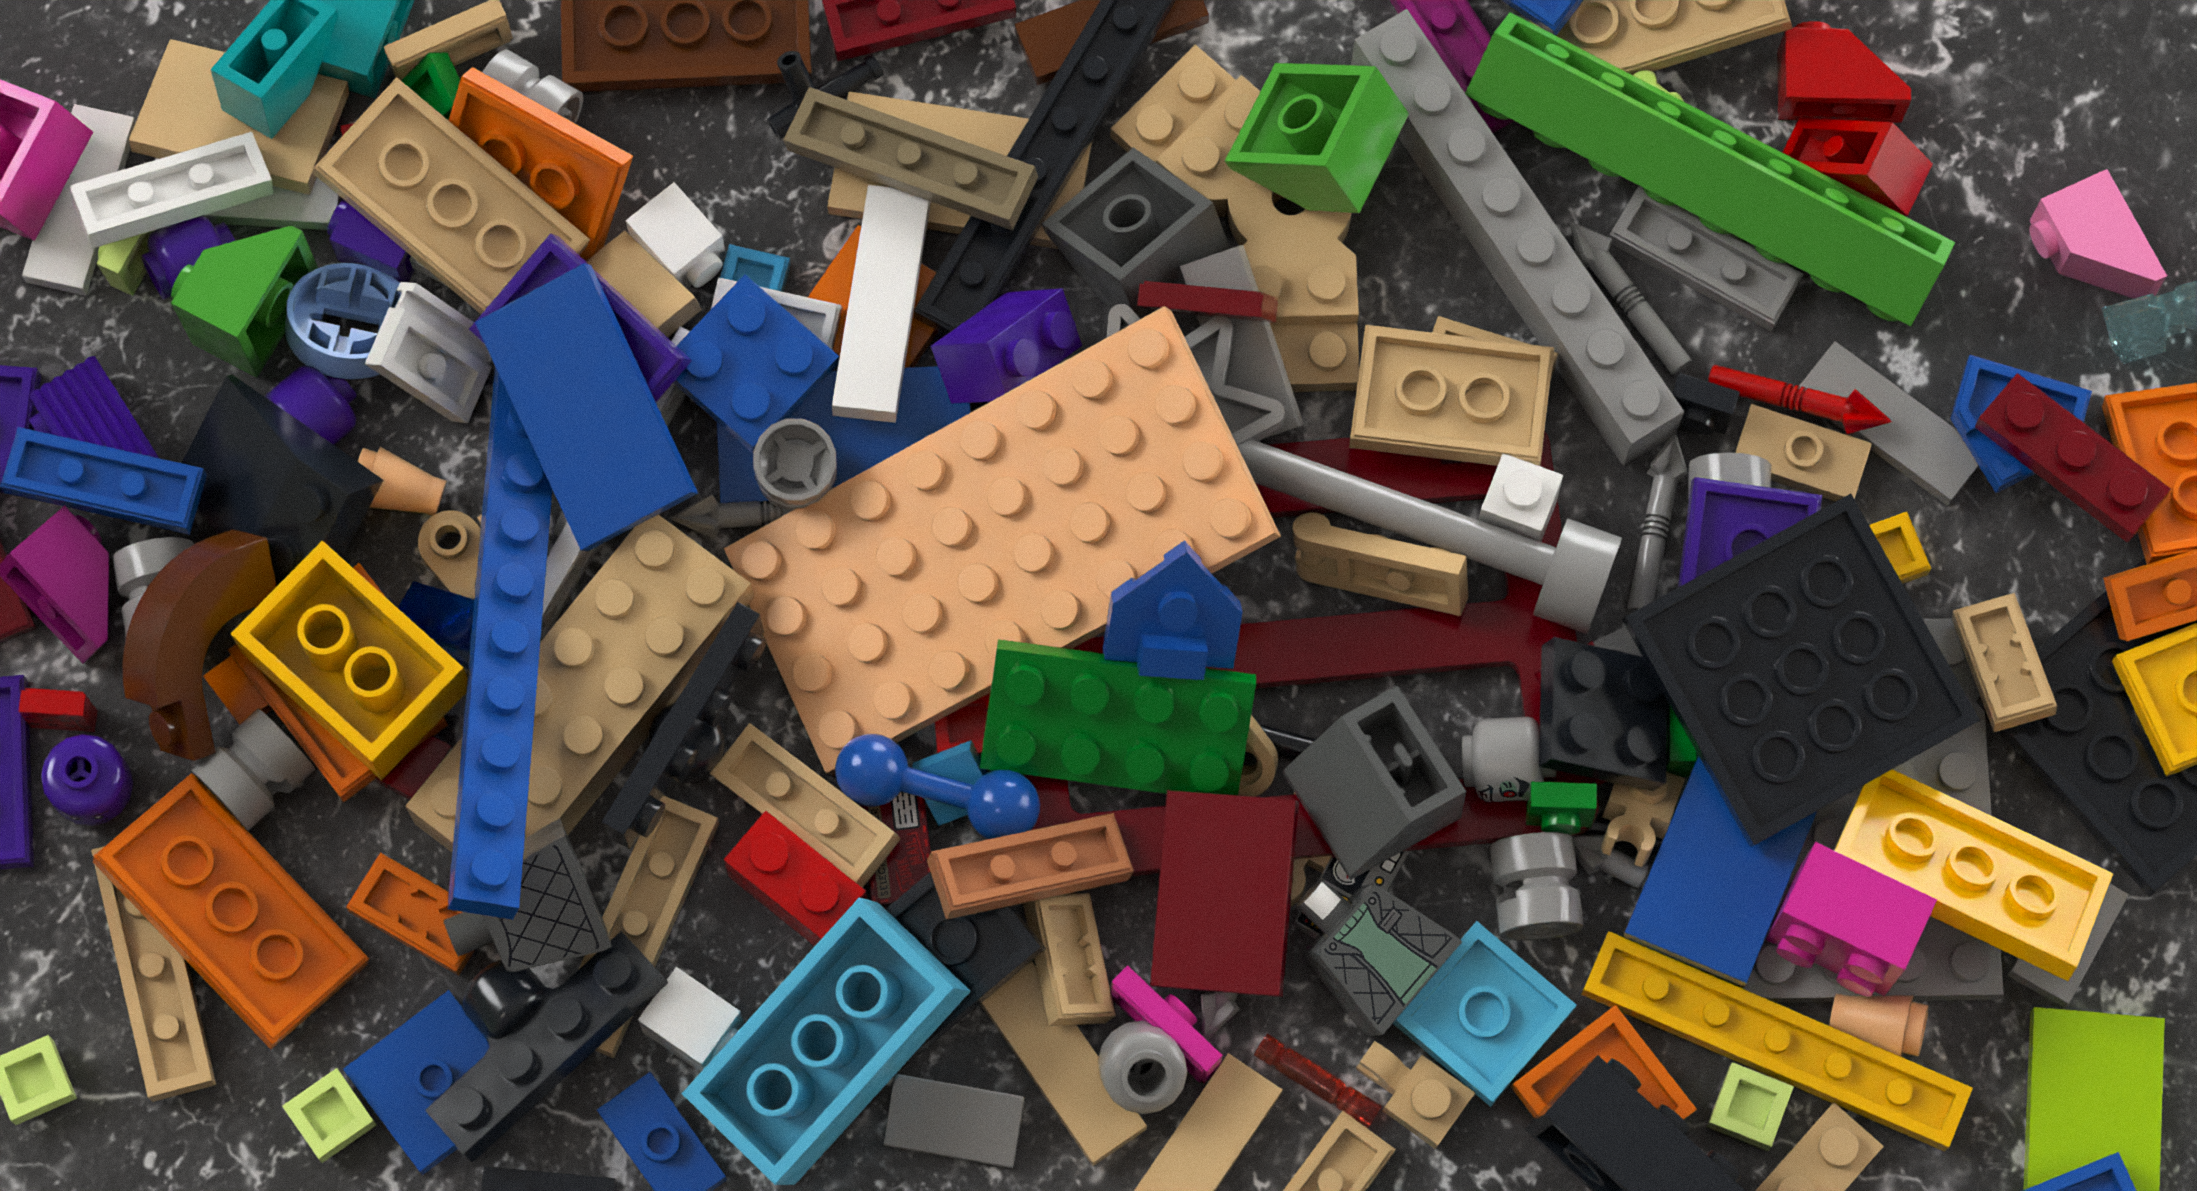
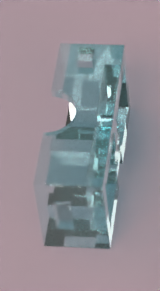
(2144, 323)

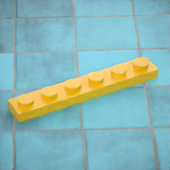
(1777, 1041)

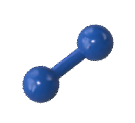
(876, 771)

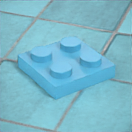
(1485, 1014)

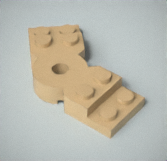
(1299, 259)

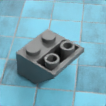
(1376, 783)

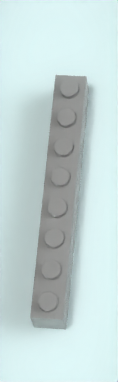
(1521, 243)

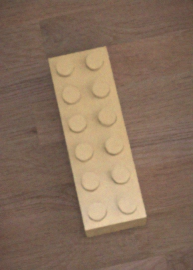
(607, 674)

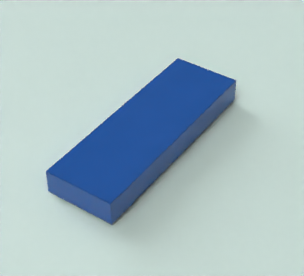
(103, 480)

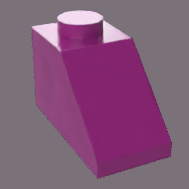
(64, 580)

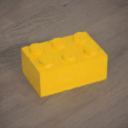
(351, 660)

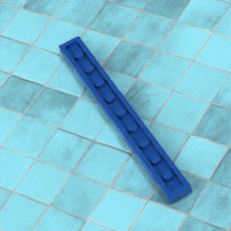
(501, 671)

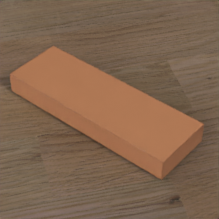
(1029, 866)

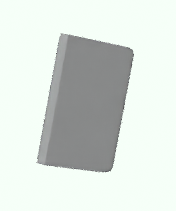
(954, 1121)

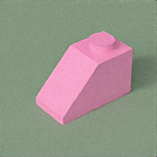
(2096, 238)

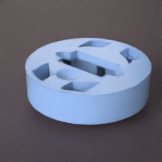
(344, 292)

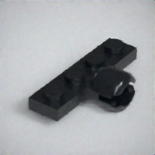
(688, 734)
(537, 1038)

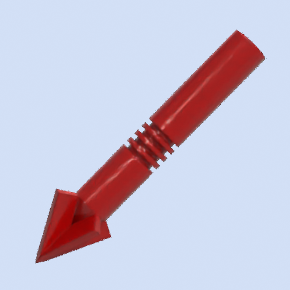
(1853, 411)

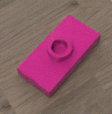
(1170, 1015)

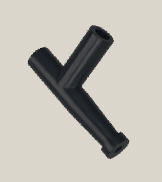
(799, 81)

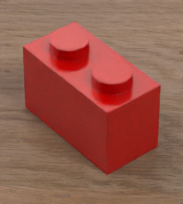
(791, 878)

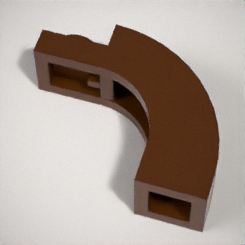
(176, 625)

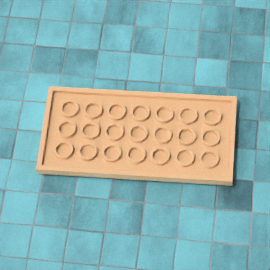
(998, 530)

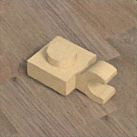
(1423, 1098)

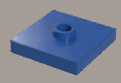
(413, 1070)

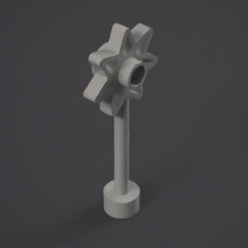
(1570, 573)

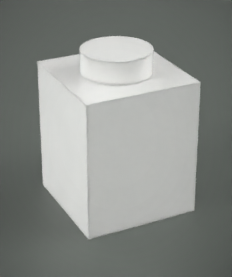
(679, 237)
(1521, 497)
(690, 1020)

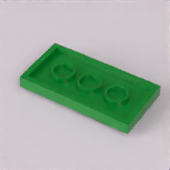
(1106, 725)

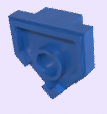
(1978, 388)
(1174, 619)

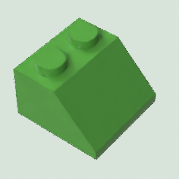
(1319, 134)
(239, 295)

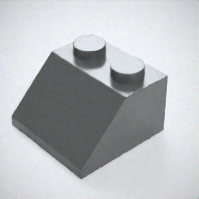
(1134, 229)

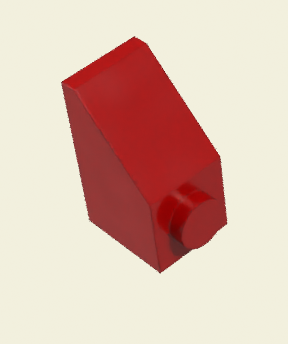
(1835, 77)
(1864, 156)

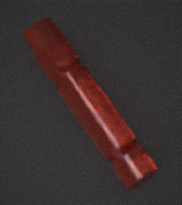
(1317, 1080)

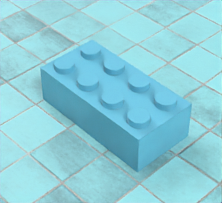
(825, 1042)

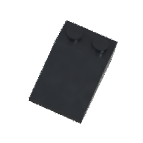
(277, 478)

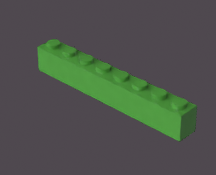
(1709, 169)

